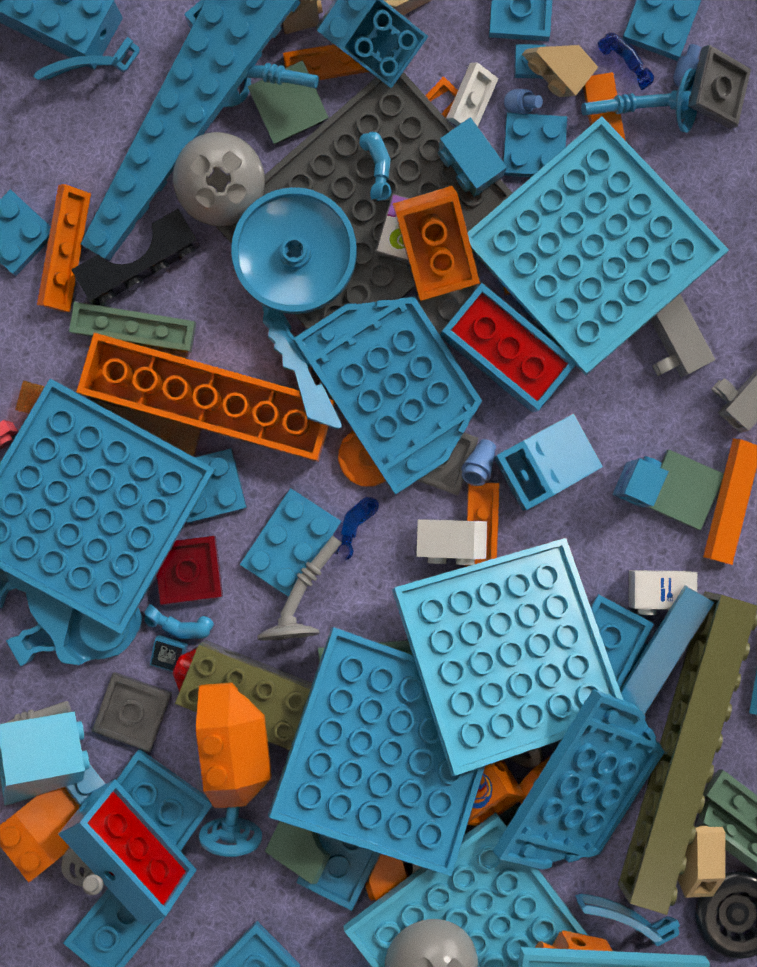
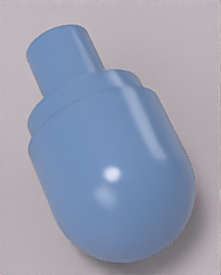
(689, 61)
(522, 101)

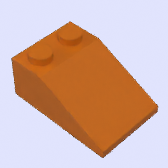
(436, 242)
(32, 832)

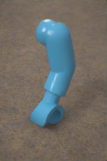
(374, 144)
(182, 630)

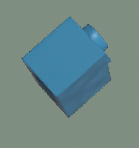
(471, 157)
(641, 482)

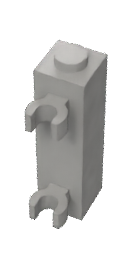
(681, 340)
(741, 404)

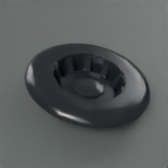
(734, 913)

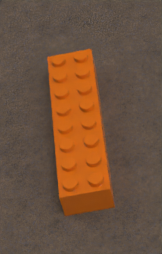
(200, 396)

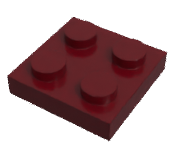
(190, 571)

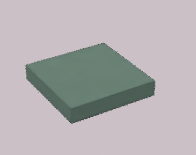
(288, 107)
(687, 490)

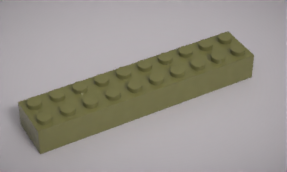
(689, 746)

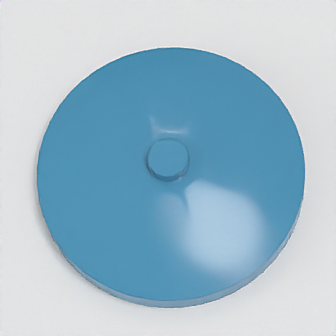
(294, 250)

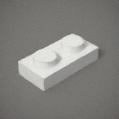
(472, 95)

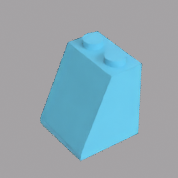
(41, 756)

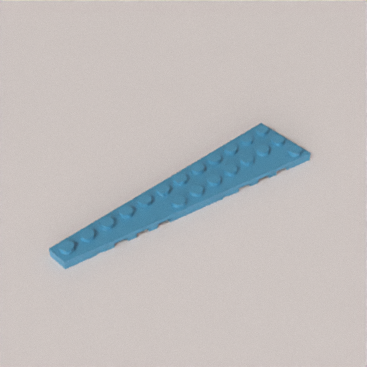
(204, 76)

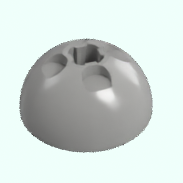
(223, 153)
(432, 945)

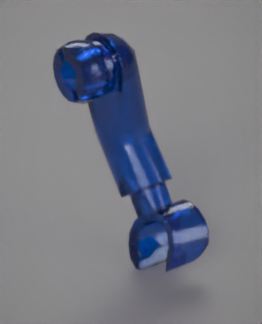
(628, 53)
(355, 517)

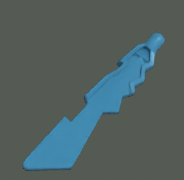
(314, 398)

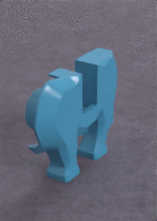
(63, 629)

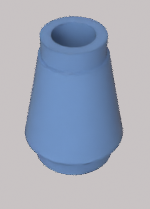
(479, 464)

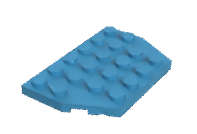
(393, 384)
(583, 786)

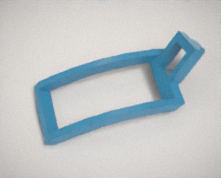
(78, 62)
(623, 914)

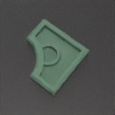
(298, 851)

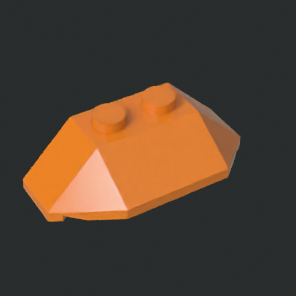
(231, 746)

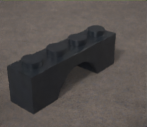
(170, 242)

